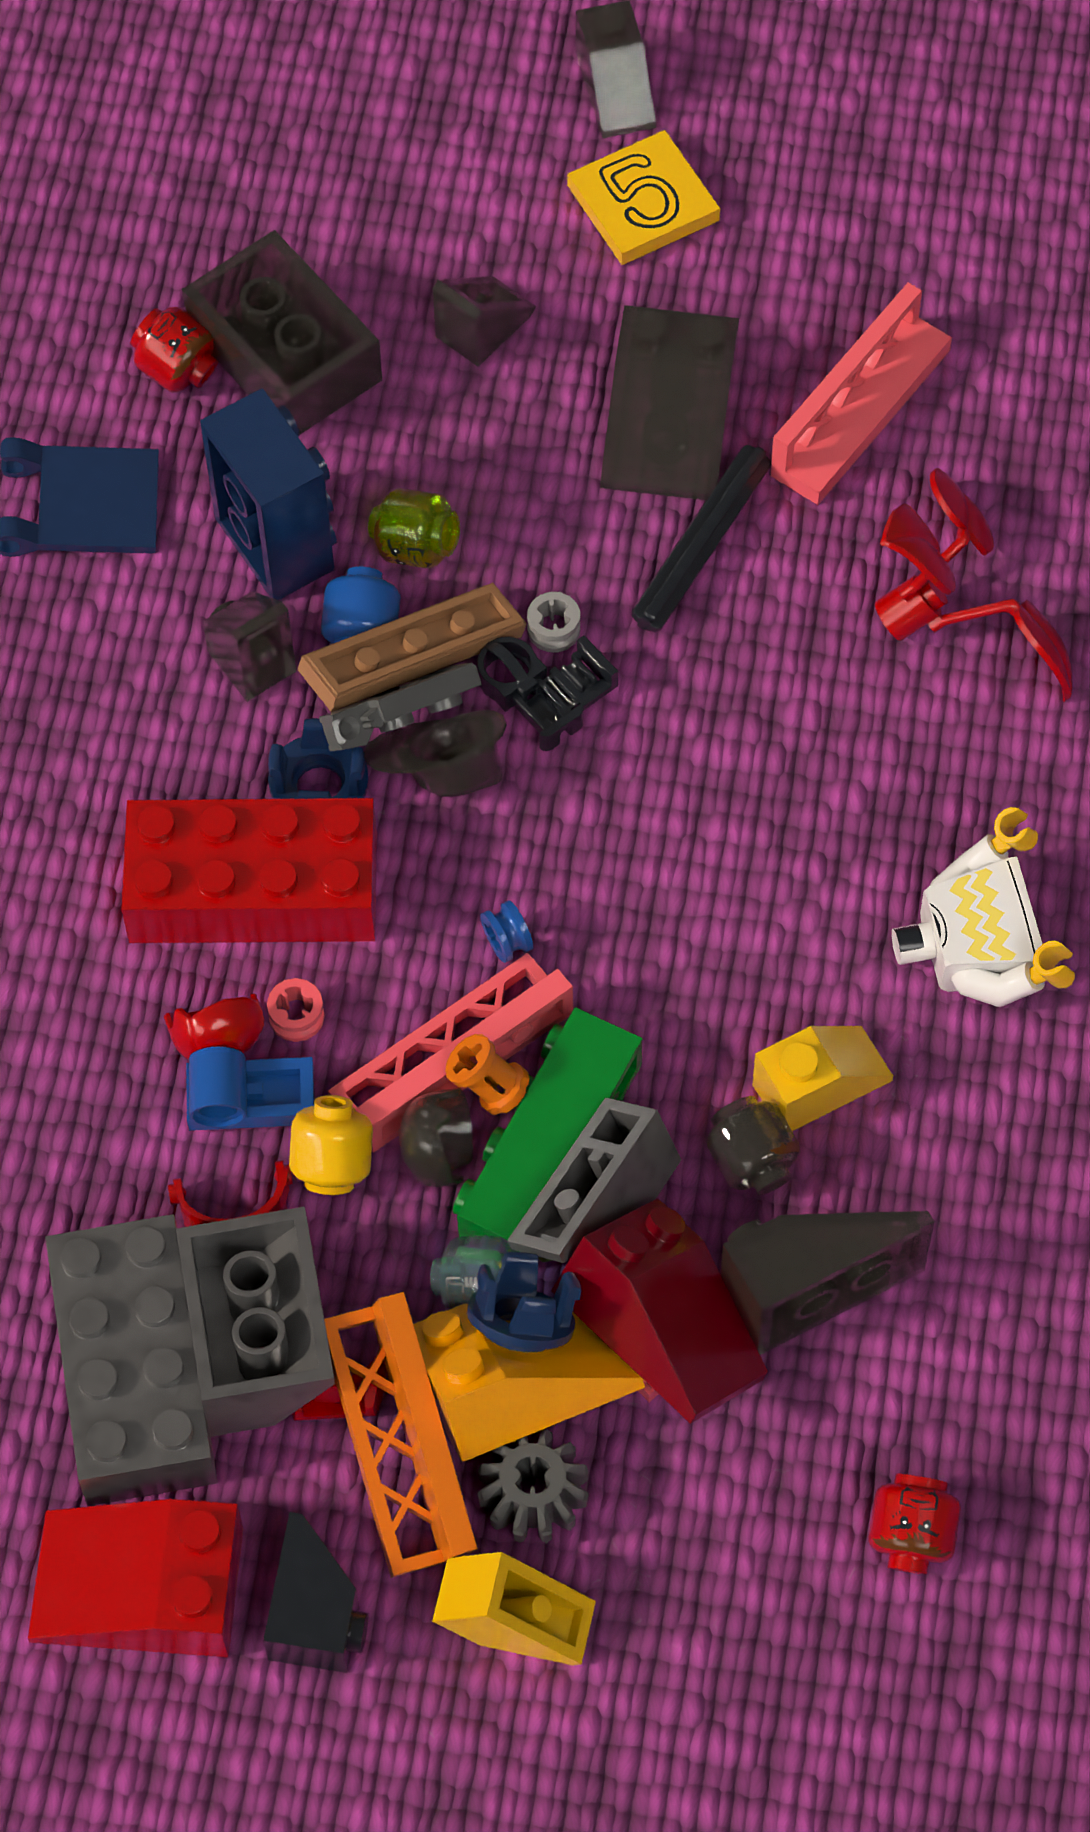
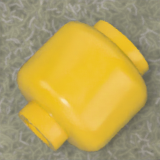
(330, 1146)

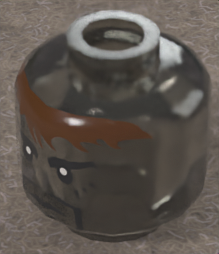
(753, 1145)

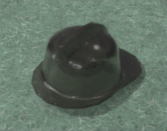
(443, 754)

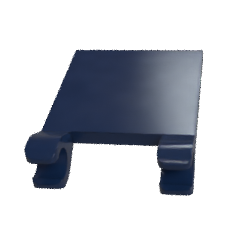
(87, 499)

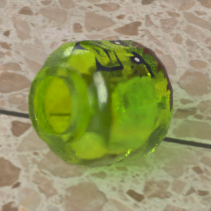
(414, 528)

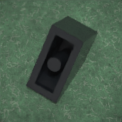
(313, 1605)

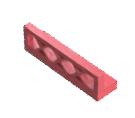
(858, 398)
(507, 1026)

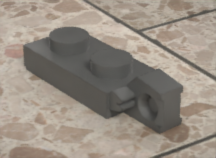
(394, 708)

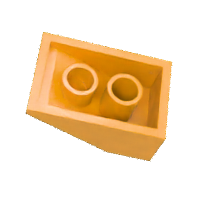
(503, 1394)

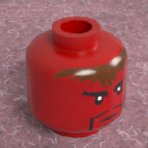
(174, 349)
(914, 1523)

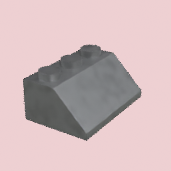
(254, 1318)

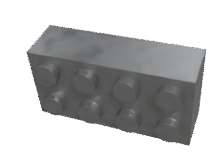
(129, 1361)

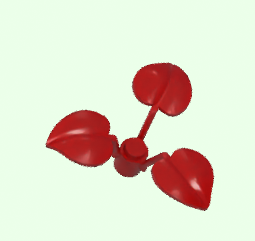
(922, 596)

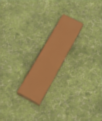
(410, 647)

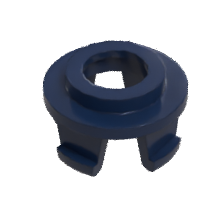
(310, 752)
(535, 1318)

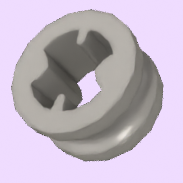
(549, 605)

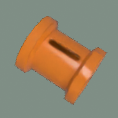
(487, 1074)

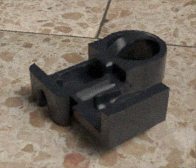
(554, 696)

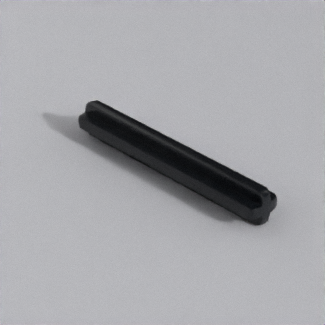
(701, 538)

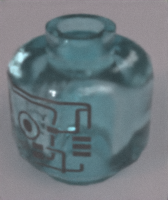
(456, 1271)

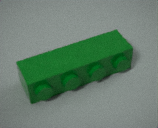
(580, 1069)

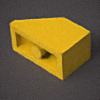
(818, 1071)
(513, 1608)

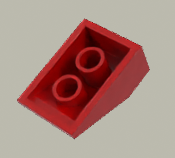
(139, 1577)

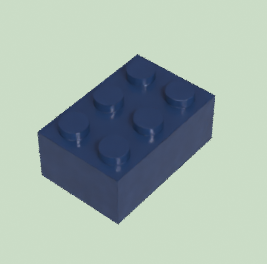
(269, 493)

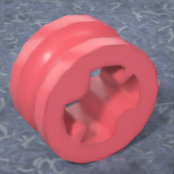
(289, 991)

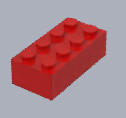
(250, 870)

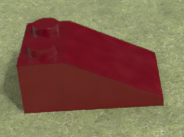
(665, 1309)

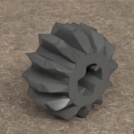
(533, 1510)

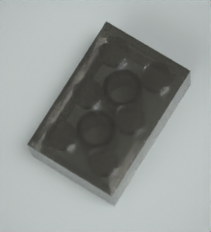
(285, 331)

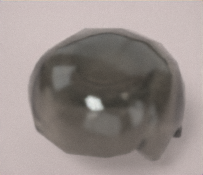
(437, 1137)

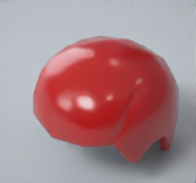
(226, 1023)

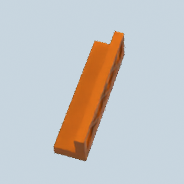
(422, 1431)

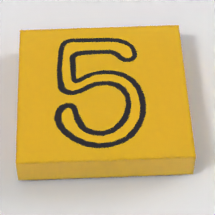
(643, 197)

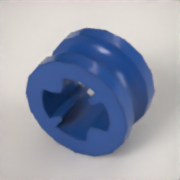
(506, 931)

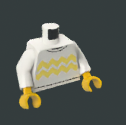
(983, 924)

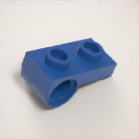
(244, 1093)

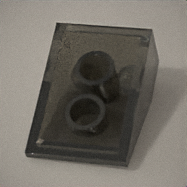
(669, 402)
(818, 1266)

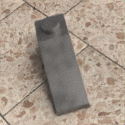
(607, 1173)

